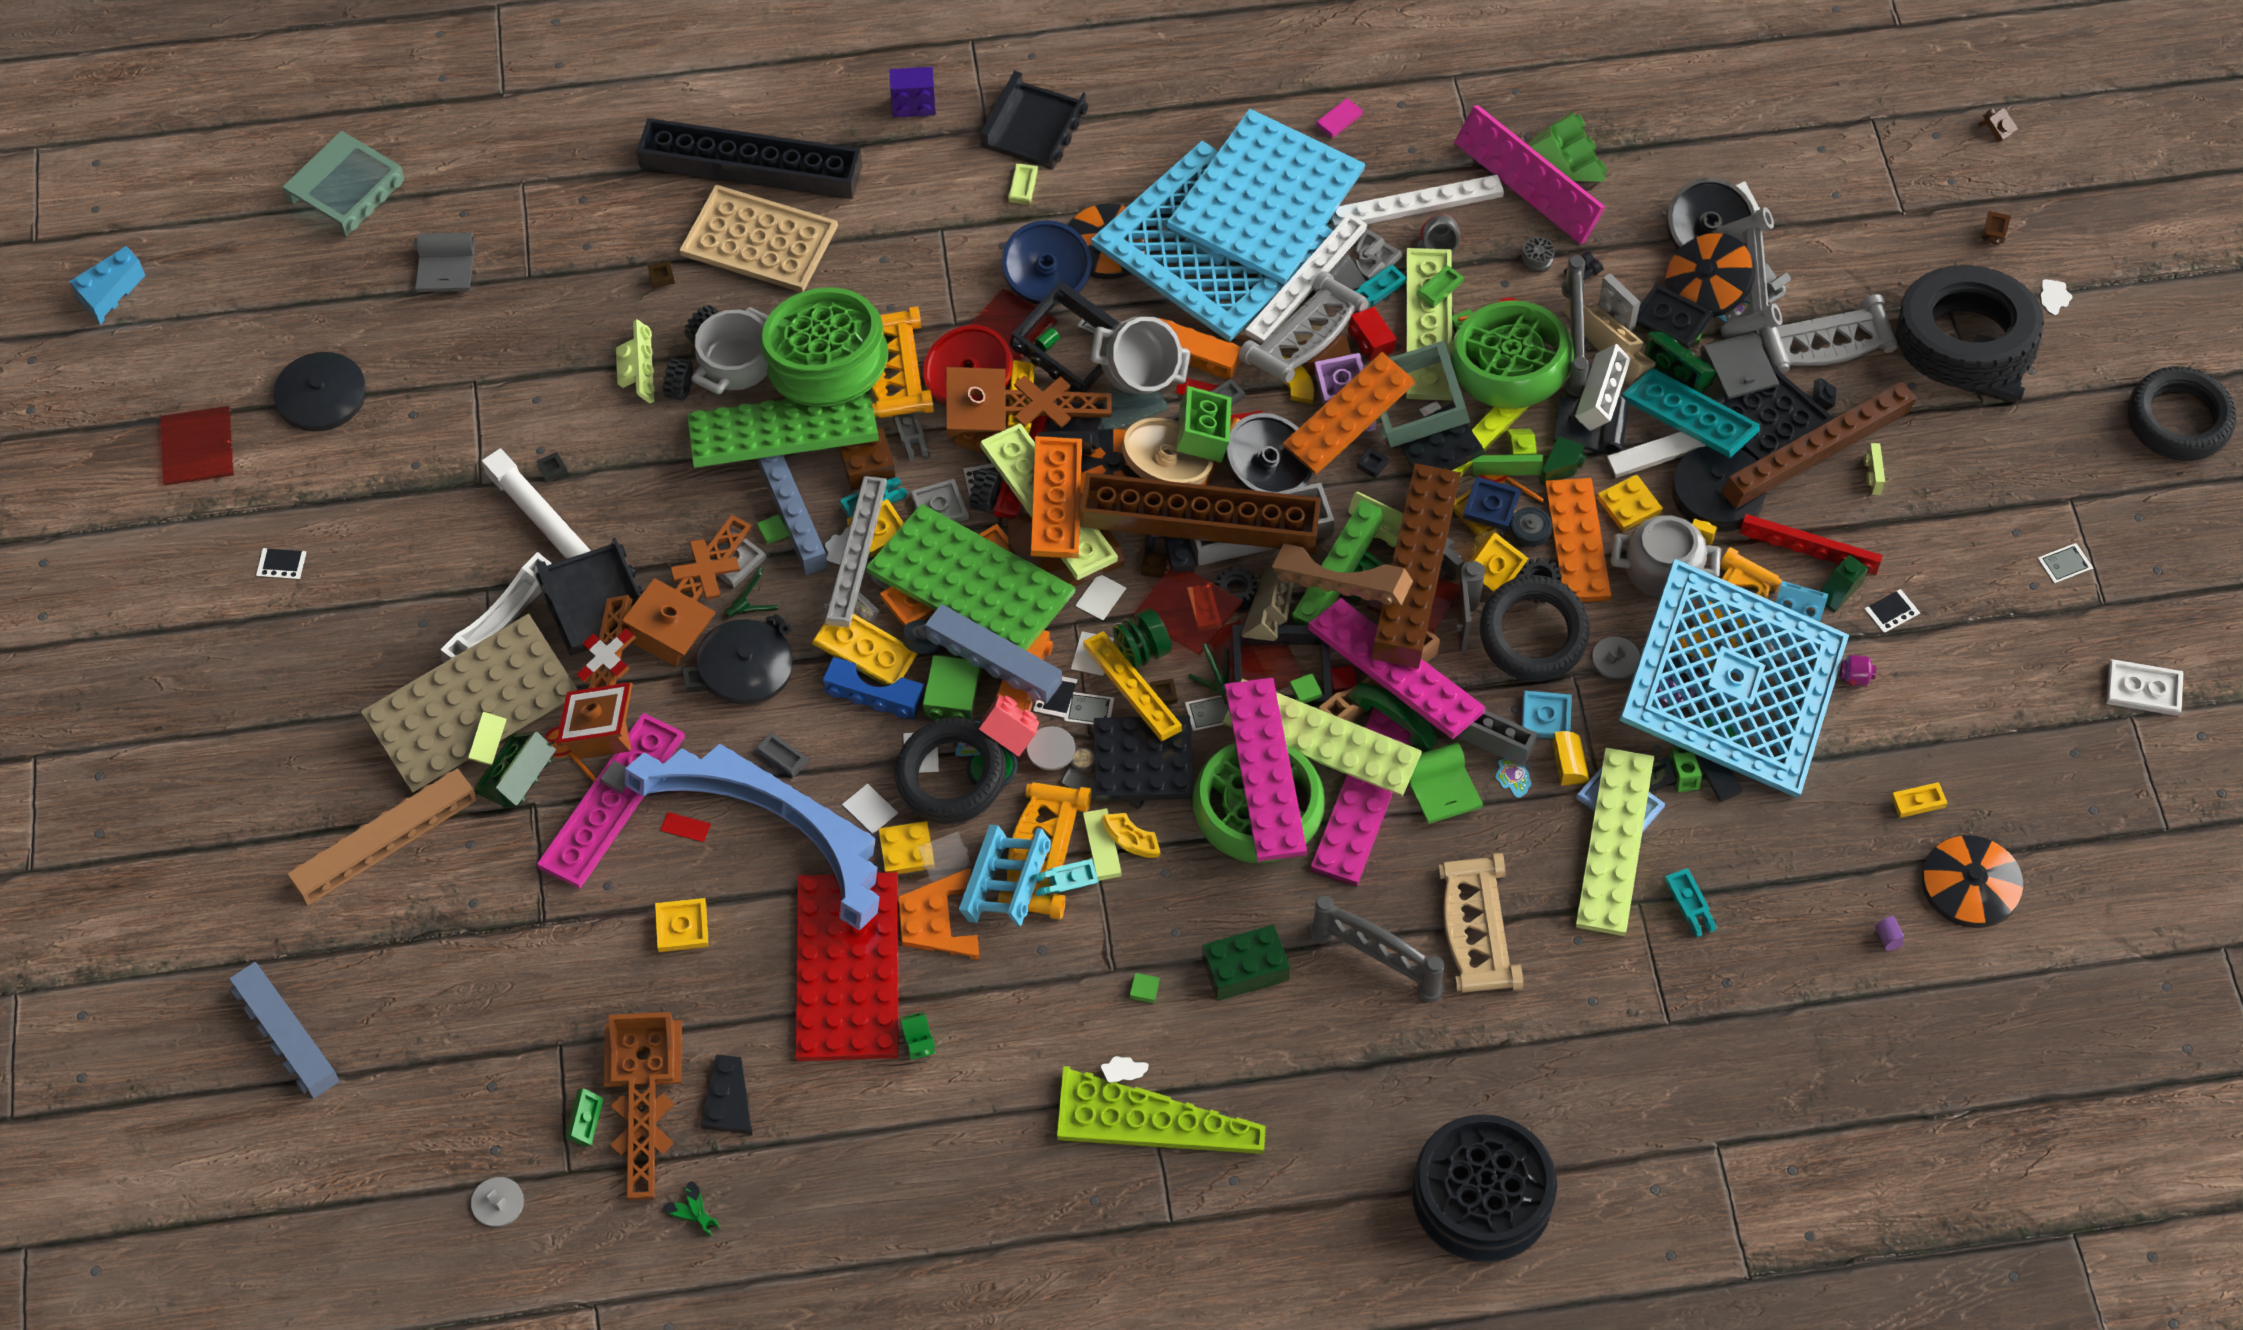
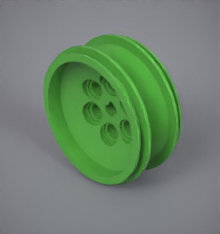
(824, 346)

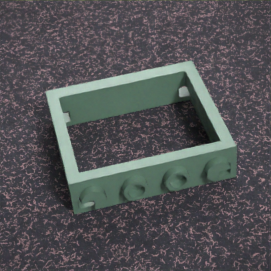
(1435, 423)

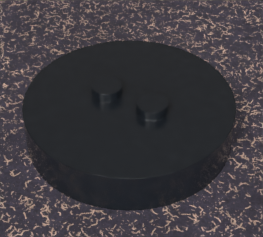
(1699, 487)

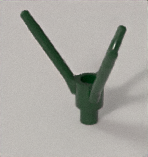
(741, 603)
(1219, 684)

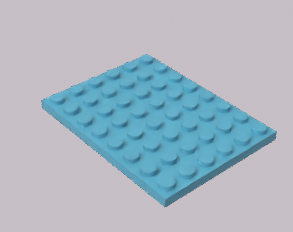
(1266, 196)

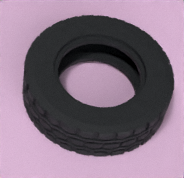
(1963, 362)

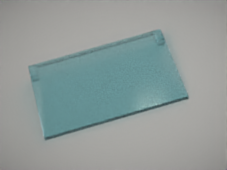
(1131, 407)

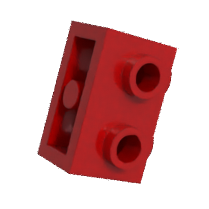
(1371, 333)

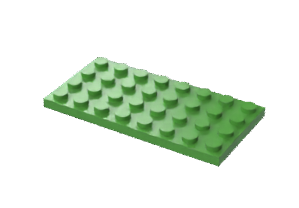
(778, 429)
(982, 581)

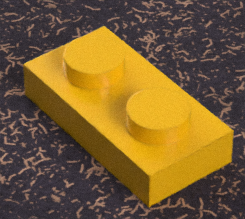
(1919, 800)

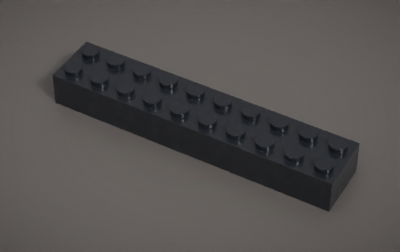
(749, 158)

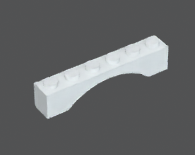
(501, 613)

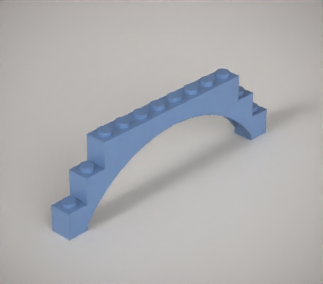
(731, 775)

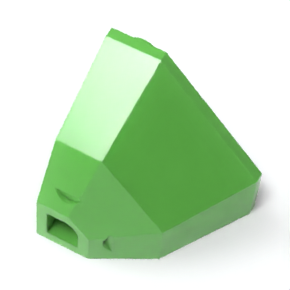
(1569, 149)

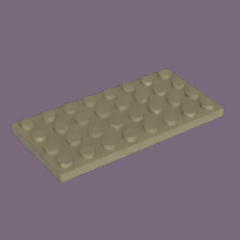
(435, 718)

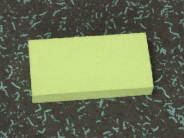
(1023, 184)
(487, 738)

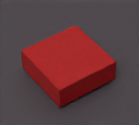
(1342, 679)

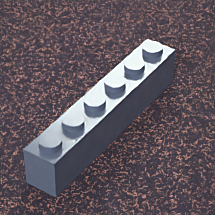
(793, 513)
(993, 654)
(284, 1030)

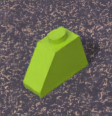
(1521, 442)

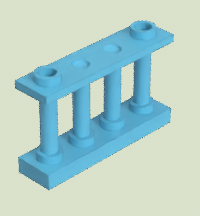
(989, 862)

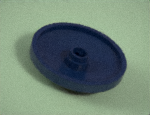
(1043, 256)

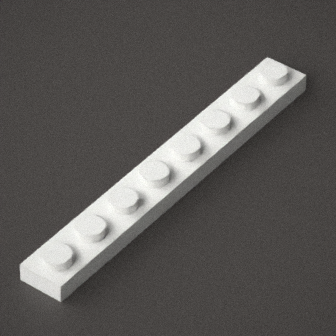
(1421, 201)
(1301, 283)

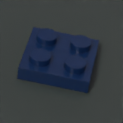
(1491, 503)

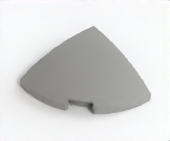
(1375, 254)

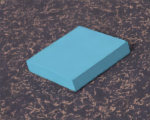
(1546, 713)

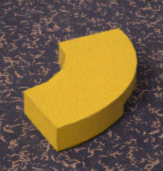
(1301, 386)
(1130, 837)

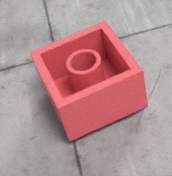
(1009, 724)

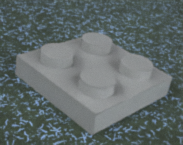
(1619, 302)

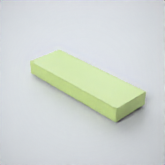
(1101, 846)

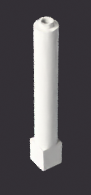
(508, 478)

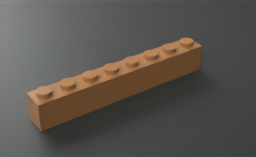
(382, 836)

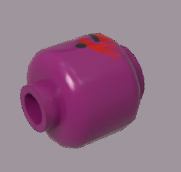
(1857, 670)

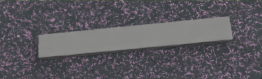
(856, 552)

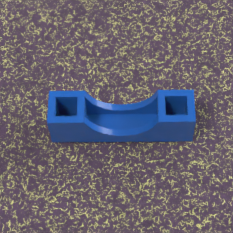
(900, 698)

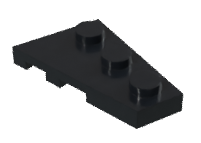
(727, 1098)

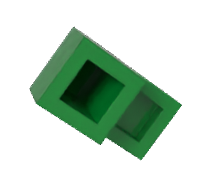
(917, 1035)

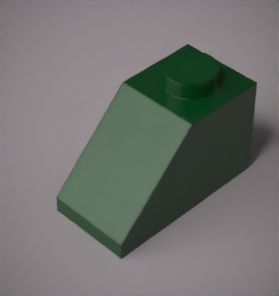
(1563, 460)
(1844, 582)

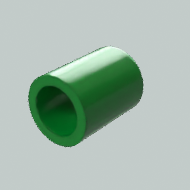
(1047, 339)

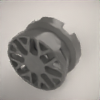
(1538, 254)

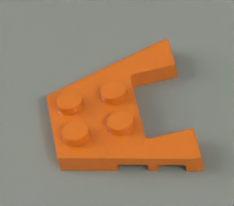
(926, 917)

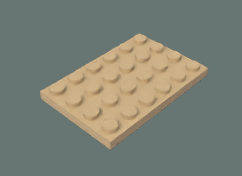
(759, 238)

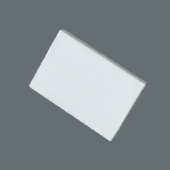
(2144, 687)

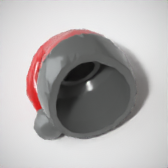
(1439, 233)

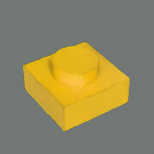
(1706, 529)

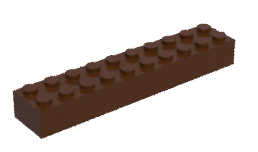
(1199, 512)
(1419, 551)

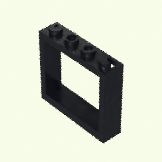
(1081, 307)
(1286, 636)

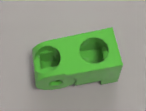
(1686, 769)

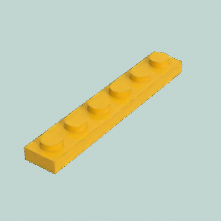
(1132, 686)

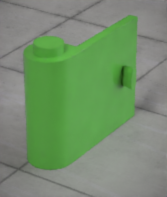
(1443, 784)

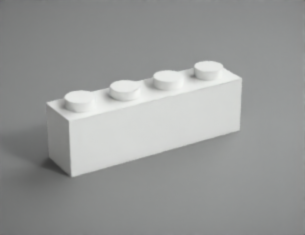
(1603, 387)

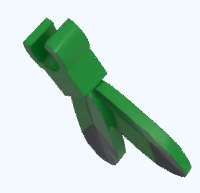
(695, 1211)

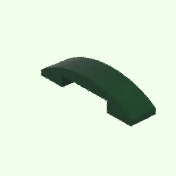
(1370, 695)

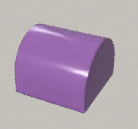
(1889, 933)

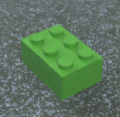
(1204, 424)

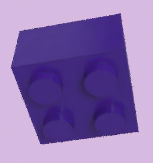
(912, 92)

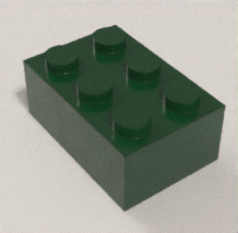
(1245, 962)

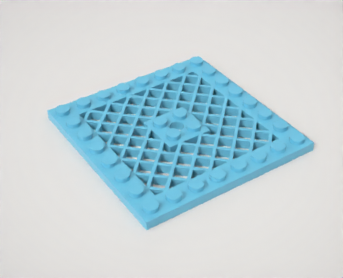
(1223, 319)
(1699, 739)

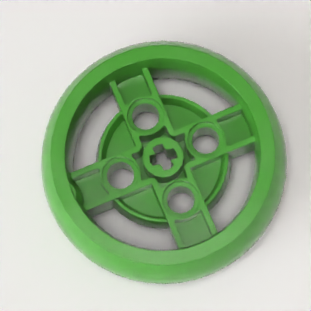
(1512, 354)
(1231, 833)

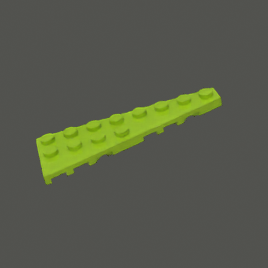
(1125, 1115)

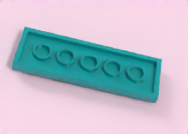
(1691, 412)

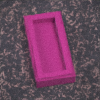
(1339, 118)

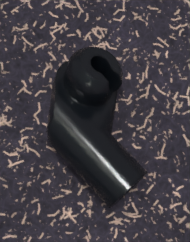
(779, 623)

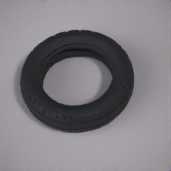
(2170, 444)
(1534, 668)
(962, 807)

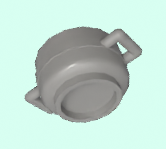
(730, 351)
(1140, 355)
(1654, 548)

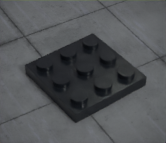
(1444, 449)

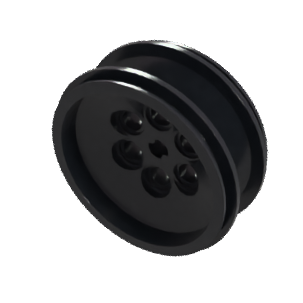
(1475, 1229)

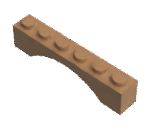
(1382, 583)
(1345, 708)

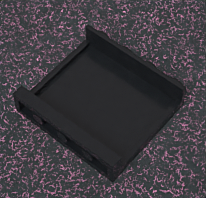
(1032, 123)
(579, 591)

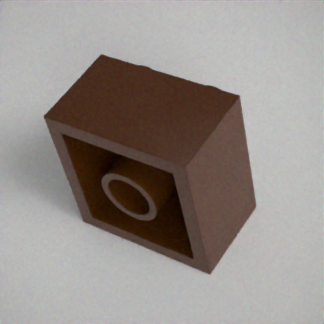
(867, 459)

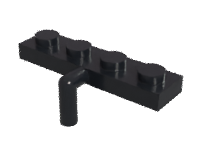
(1178, 552)

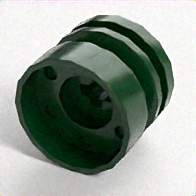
(1142, 638)

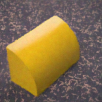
(1570, 758)

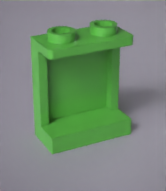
(951, 688)

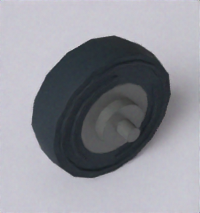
(1530, 526)
(915, 638)

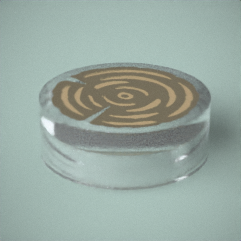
(1083, 760)

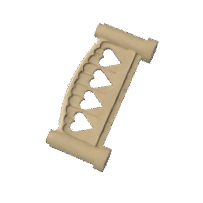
(1496, 971)

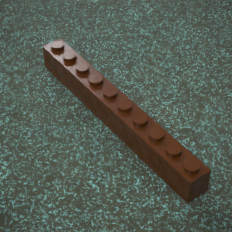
(1818, 445)

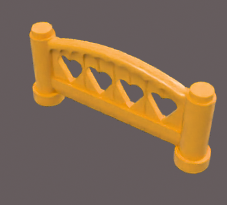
(911, 397)
(1742, 574)
(1063, 803)

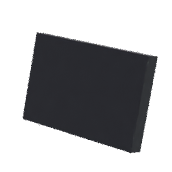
(1673, 315)

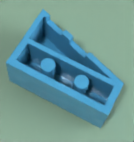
(108, 282)

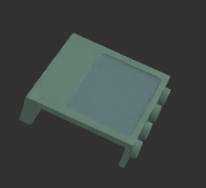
(345, 181)

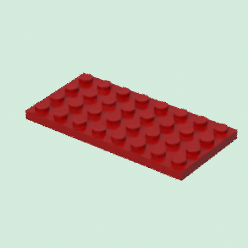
(846, 974)

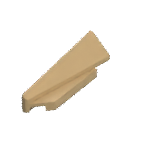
(1606, 331)

